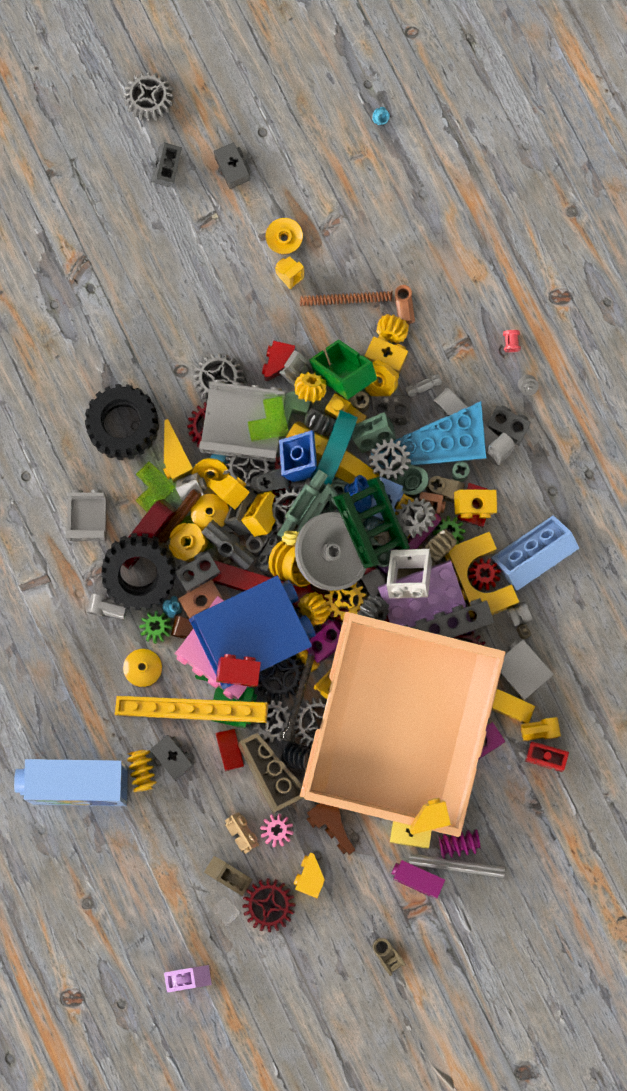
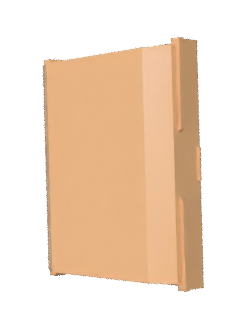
(402, 722)

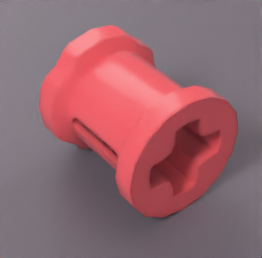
(511, 341)

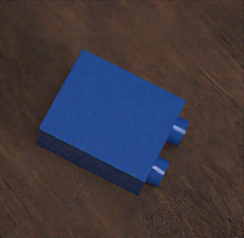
(254, 625)

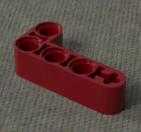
(152, 524)

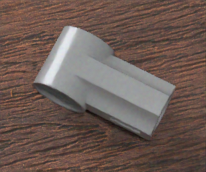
(102, 606)

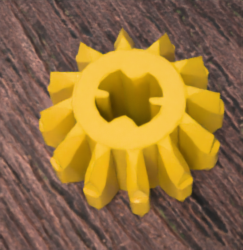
(392, 328)
(310, 387)
(314, 608)

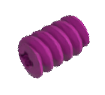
(460, 843)

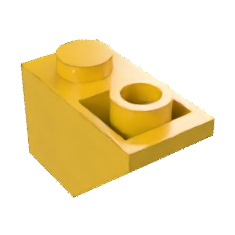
(311, 879)

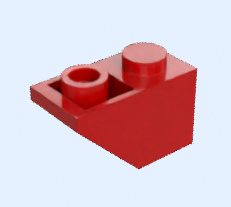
(278, 356)

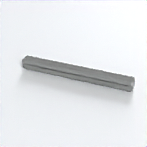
(456, 865)

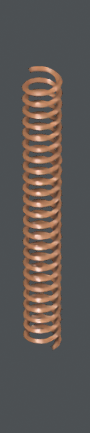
(346, 297)

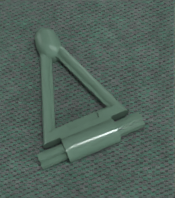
(311, 503)

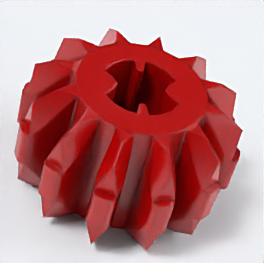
(476, 574)

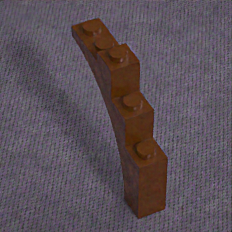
(330, 816)

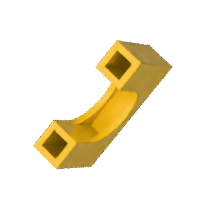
(462, 557)

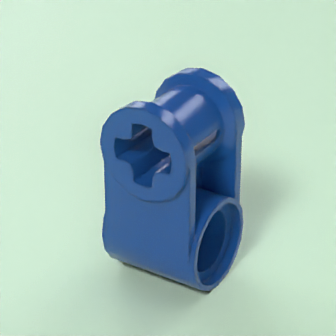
(356, 486)

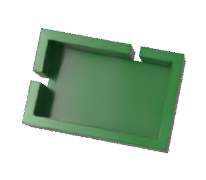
(348, 370)

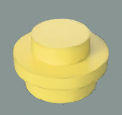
(290, 537)

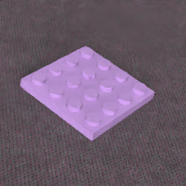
(442, 596)

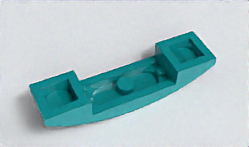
(336, 445)

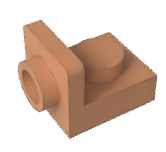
(434, 499)

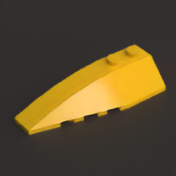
(350, 465)

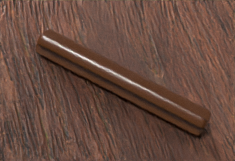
(179, 515)

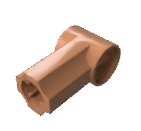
(404, 306)

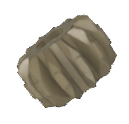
(441, 545)

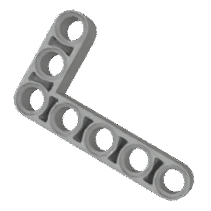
(496, 447)

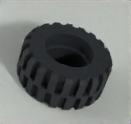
(113, 399)
(134, 595)

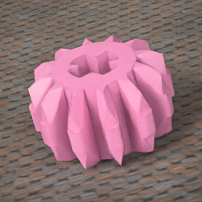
(273, 825)

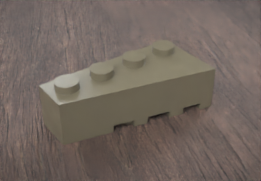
(272, 776)

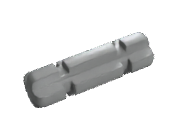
(423, 385)

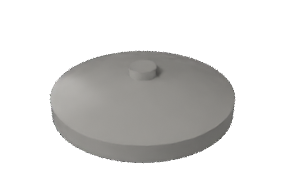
(327, 553)

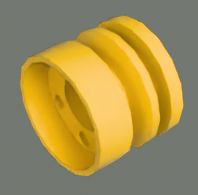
(284, 564)

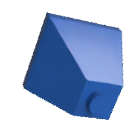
(298, 456)

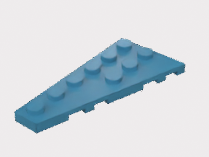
(446, 440)

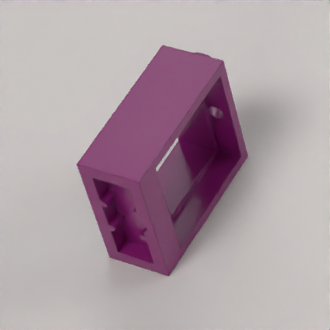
(418, 879)

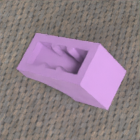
(187, 978)

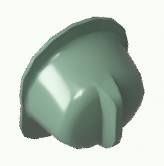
(413, 481)

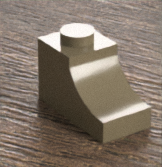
(228, 875)

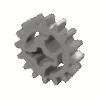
(398, 460)
(416, 517)
(280, 724)

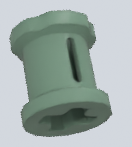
(462, 466)

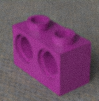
(328, 642)

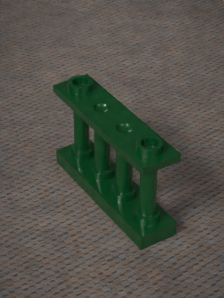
(356, 530)

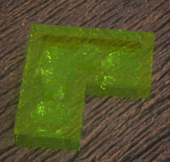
(274, 423)
(158, 486)

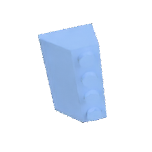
(535, 552)

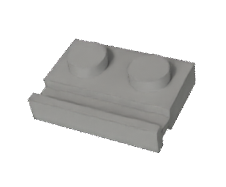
(295, 366)

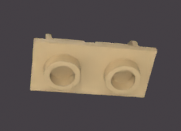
(247, 839)

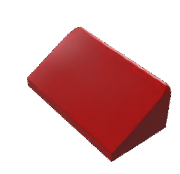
(229, 749)

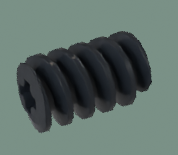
(296, 756)

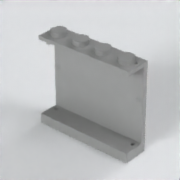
(227, 421)

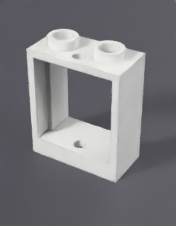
(400, 559)

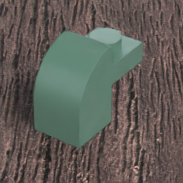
(295, 405)

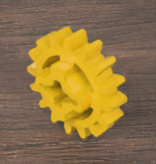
(334, 607)

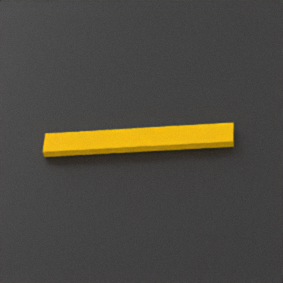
(191, 709)

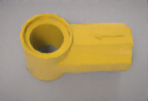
(546, 729)

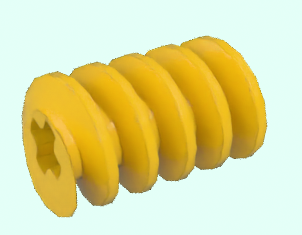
(141, 770)

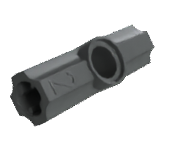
(221, 538)

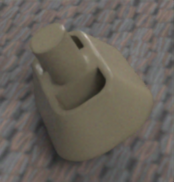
(523, 631)

